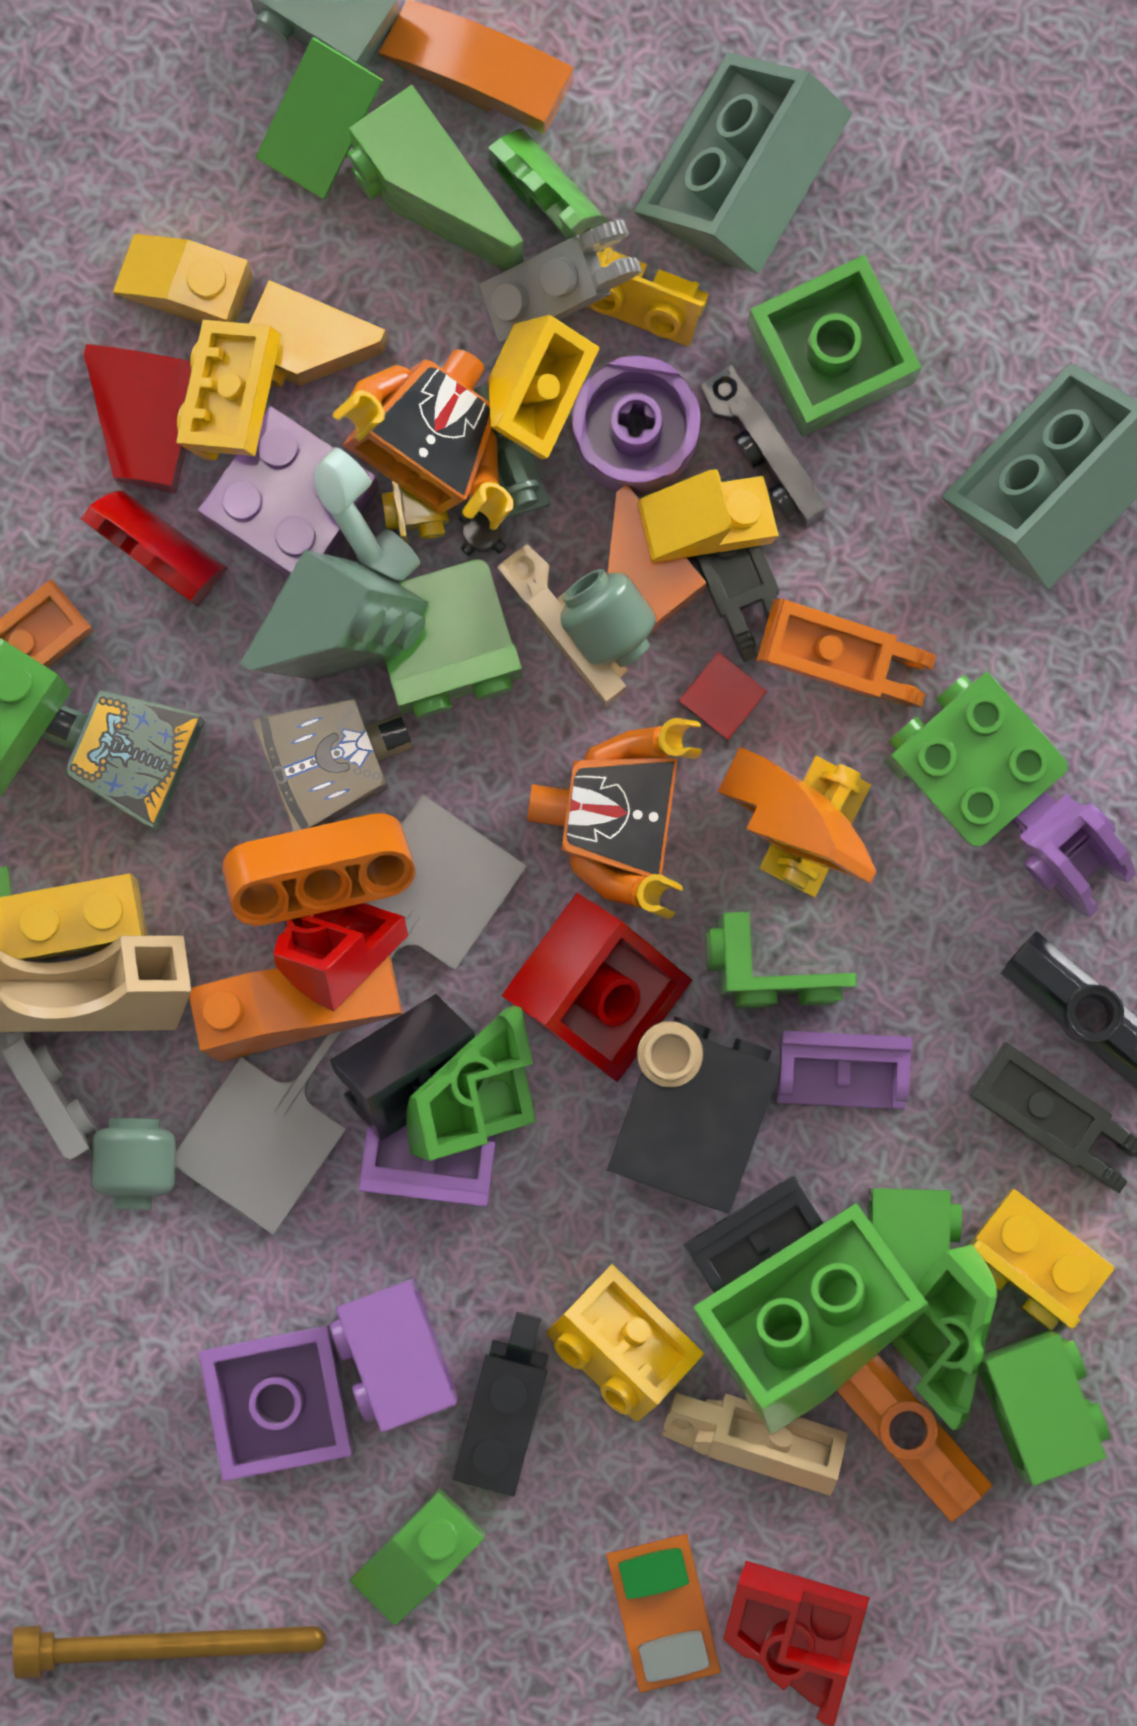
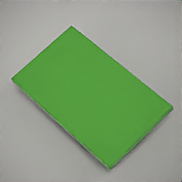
(314, 118)

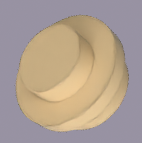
(670, 1054)

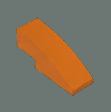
(479, 64)
(795, 816)

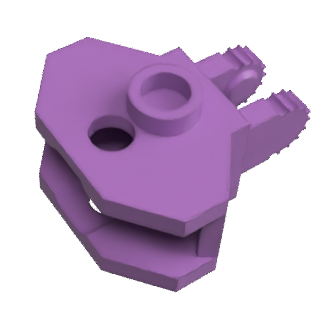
(1068, 845)

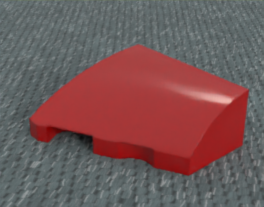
(138, 413)
(155, 545)
(797, 1632)

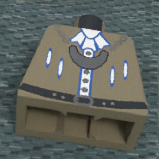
(328, 759)

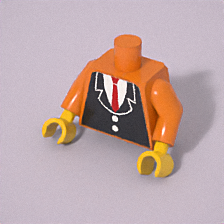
(430, 434)
(619, 813)

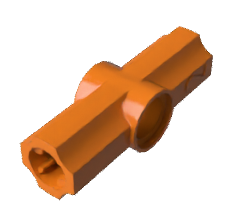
(937, 1460)

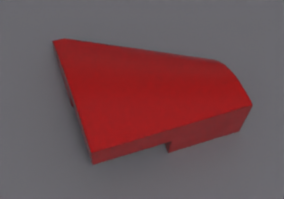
(337, 950)

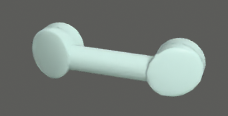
(338, 484)

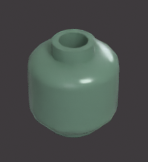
(607, 618)
(133, 1162)

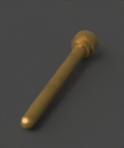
(41, 1651)

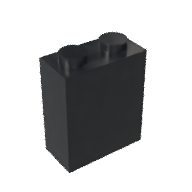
(700, 1133)

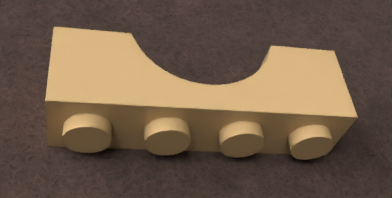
(124, 987)

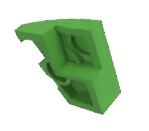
(543, 183)
(475, 1092)
(952, 1334)

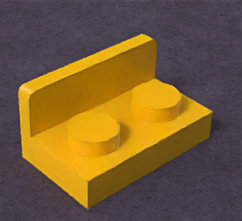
(227, 389)
(1040, 1261)
(623, 1344)

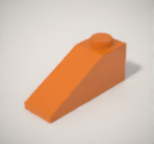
(268, 1012)

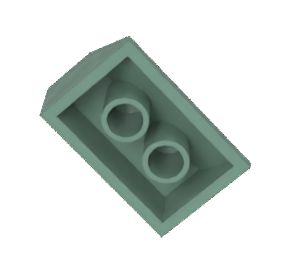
(744, 160)
(1054, 476)
(334, 620)

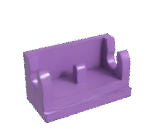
(844, 1069)
(452, 1178)

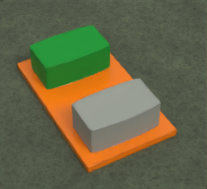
(663, 1613)

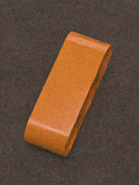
(318, 869)

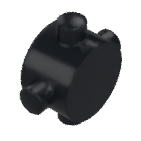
(480, 536)

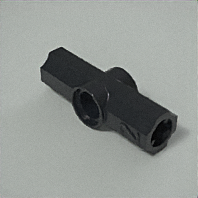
(1057, 988)

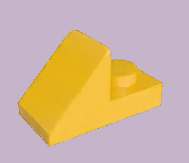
(707, 517)

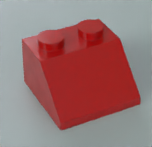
(596, 986)

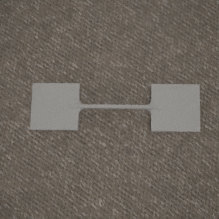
(263, 1136)

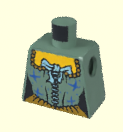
(128, 752)

